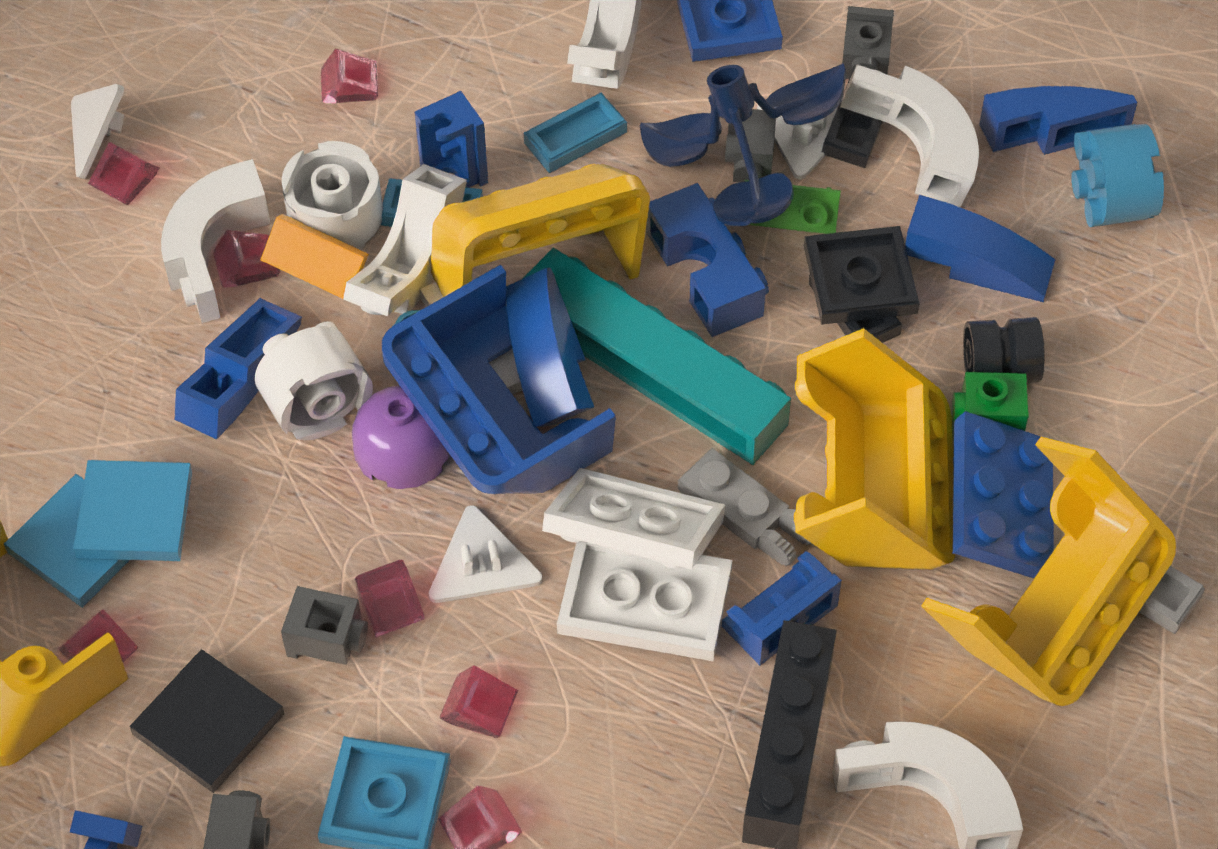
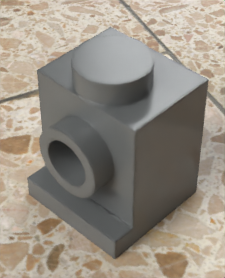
(867, 39)
(760, 137)
(312, 619)
(237, 822)

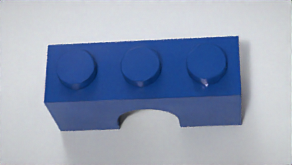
(727, 289)

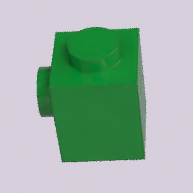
(994, 397)

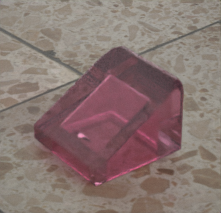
(348, 78)
(122, 173)
(239, 259)
(389, 598)
(91, 631)
(479, 702)
(480, 821)

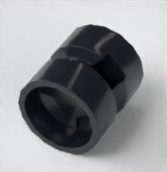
(1005, 349)

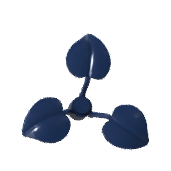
(732, 98)

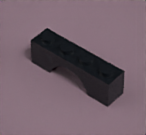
(789, 736)

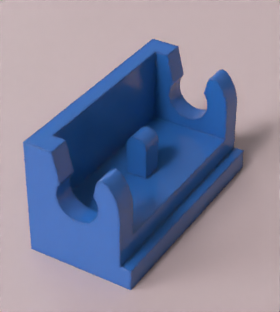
(453, 139)
(798, 596)

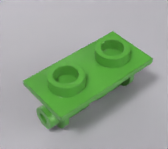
(809, 211)

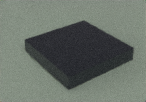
(861, 275)
(207, 720)

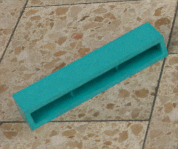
(669, 362)

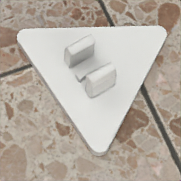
(92, 119)
(802, 143)
(481, 562)

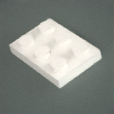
(634, 518)
(644, 602)

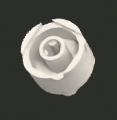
(334, 192)
(312, 381)

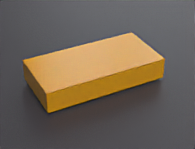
(312, 255)

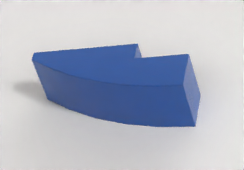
(1051, 115)
(978, 250)
(546, 350)
(226, 380)

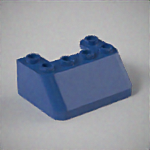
(446, 373)

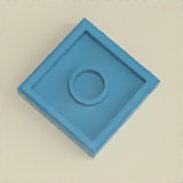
(133, 510)
(47, 547)
(384, 796)

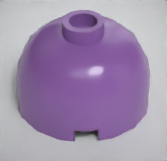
(396, 441)

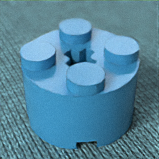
(1118, 174)

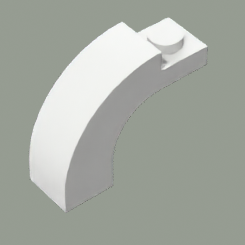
(605, 43)
(930, 119)
(216, 203)
(404, 262)
(945, 768)

